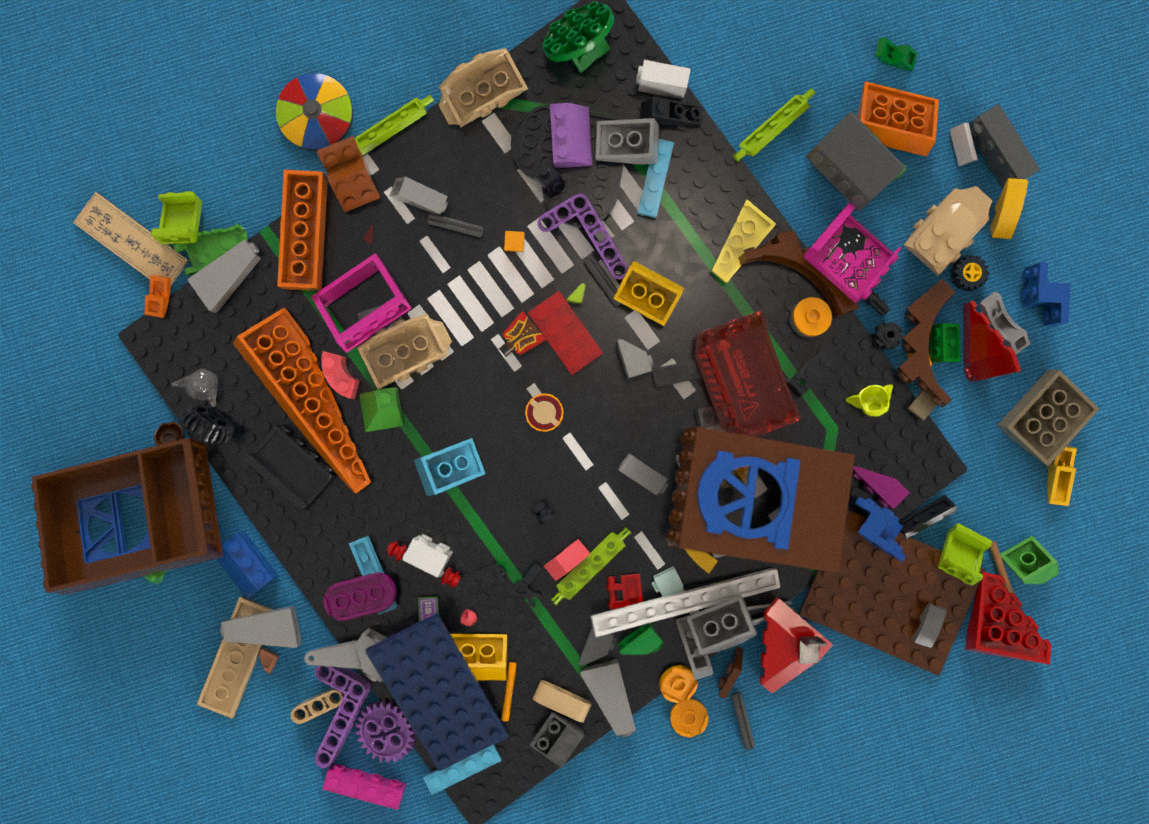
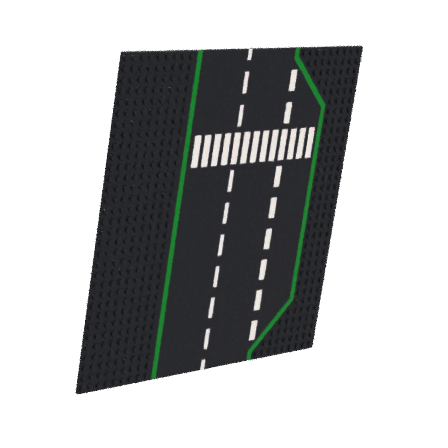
(485, 395)

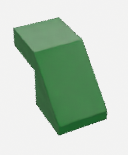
(896, 56)

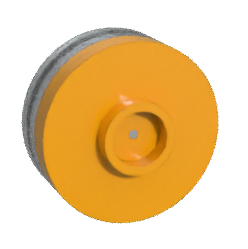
(811, 317)

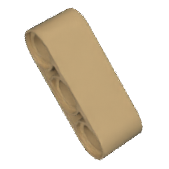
(562, 701)
(312, 710)

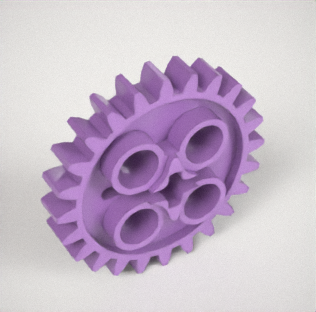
(392, 747)

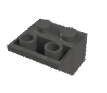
(557, 738)

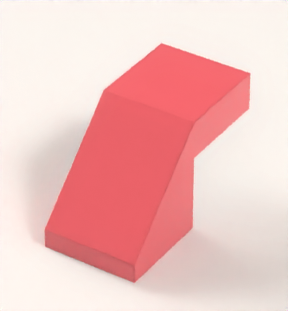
(567, 560)

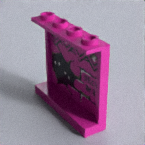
(850, 256)

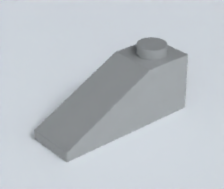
(699, 664)

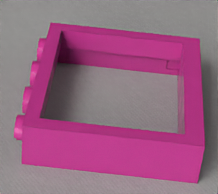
(374, 321)

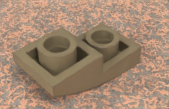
(922, 405)

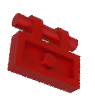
(630, 588)

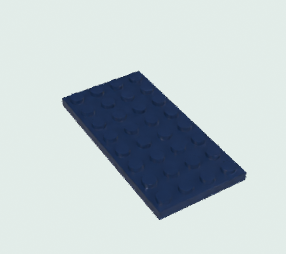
(437, 692)

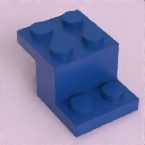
(1040, 293)
(881, 528)

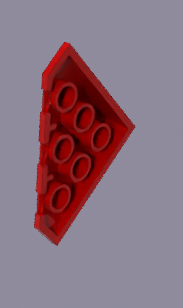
(983, 348)
(1001, 627)
(782, 645)

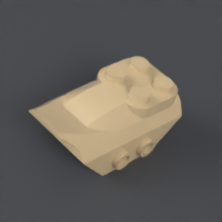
(480, 87)
(949, 228)
(404, 349)

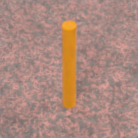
(509, 691)

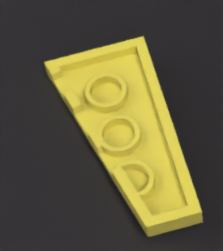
(747, 232)

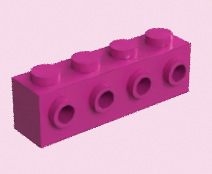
(364, 786)

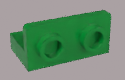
(945, 343)

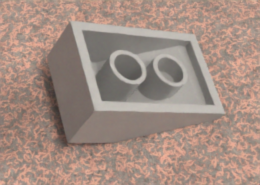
(627, 141)

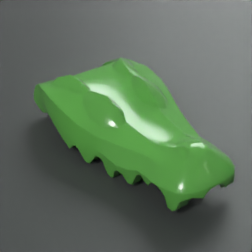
(211, 246)

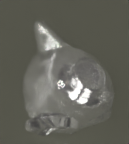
(200, 385)

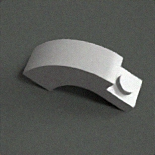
(999, 319)

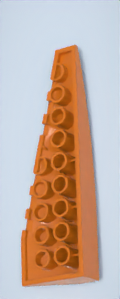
(290, 371)

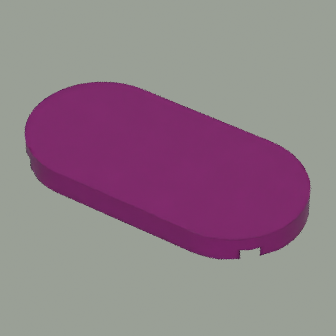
(360, 596)

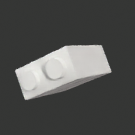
(663, 79)

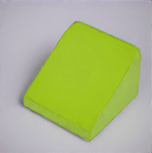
(577, 296)

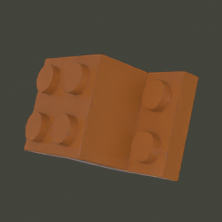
(348, 174)

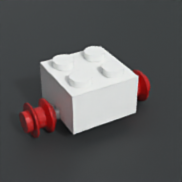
(427, 557)

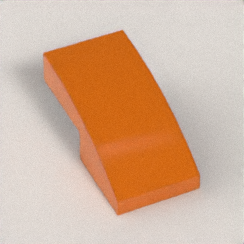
(158, 297)

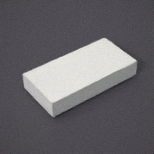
(963, 144)

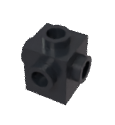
(880, 335)

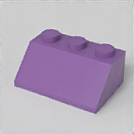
(570, 135)

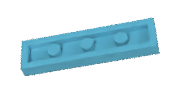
(655, 180)
(367, 560)
(461, 770)

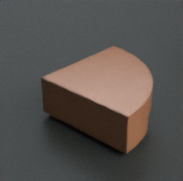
(268, 659)

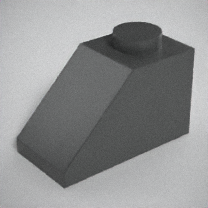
(596, 647)

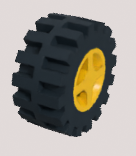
(974, 268)

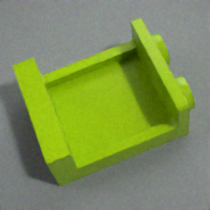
(178, 218)
(963, 554)

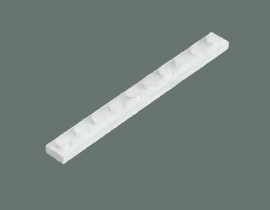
(684, 602)

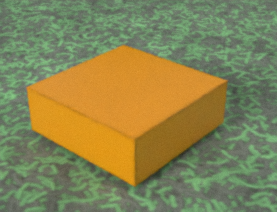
(514, 241)

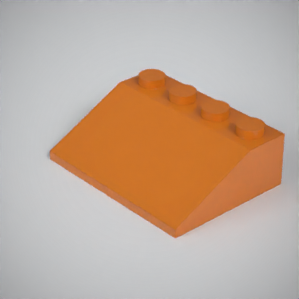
(899, 118)

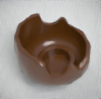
(168, 433)

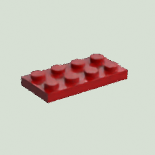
(565, 333)

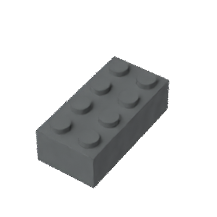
(1002, 146)

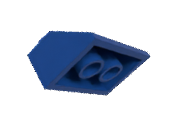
(246, 564)

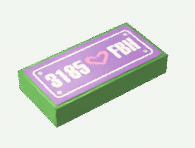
(427, 606)

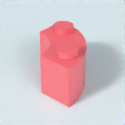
(338, 376)

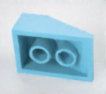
(449, 467)

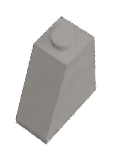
(418, 195)
(643, 474)

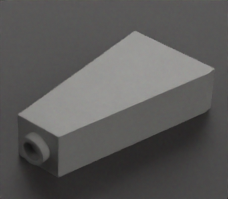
(224, 275)
(269, 628)
(610, 693)

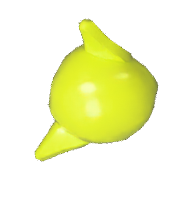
(872, 399)

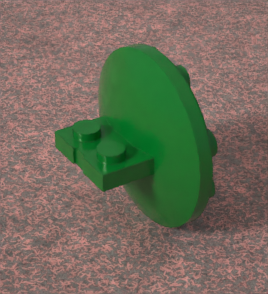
(580, 36)

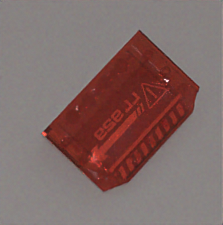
(745, 377)

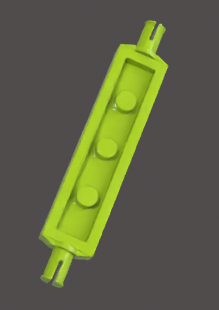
(392, 124)
(774, 125)
(591, 566)

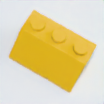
(648, 293)
(484, 654)

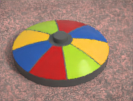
(314, 111)

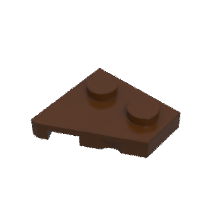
(731, 673)

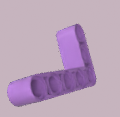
(591, 229)
(344, 712)

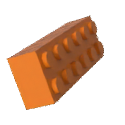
(302, 230)

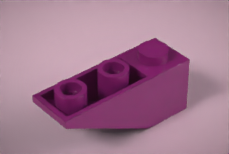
(886, 488)

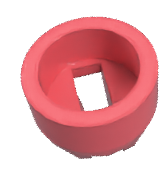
(468, 618)

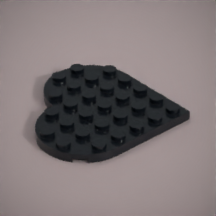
(600, 182)

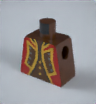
(521, 336)

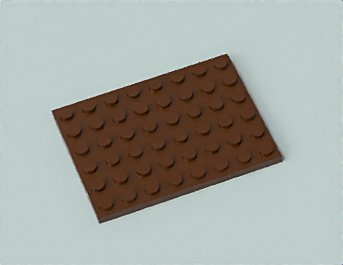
(883, 598)

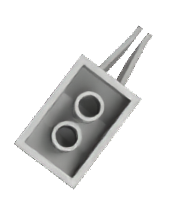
(725, 625)
(348, 654)

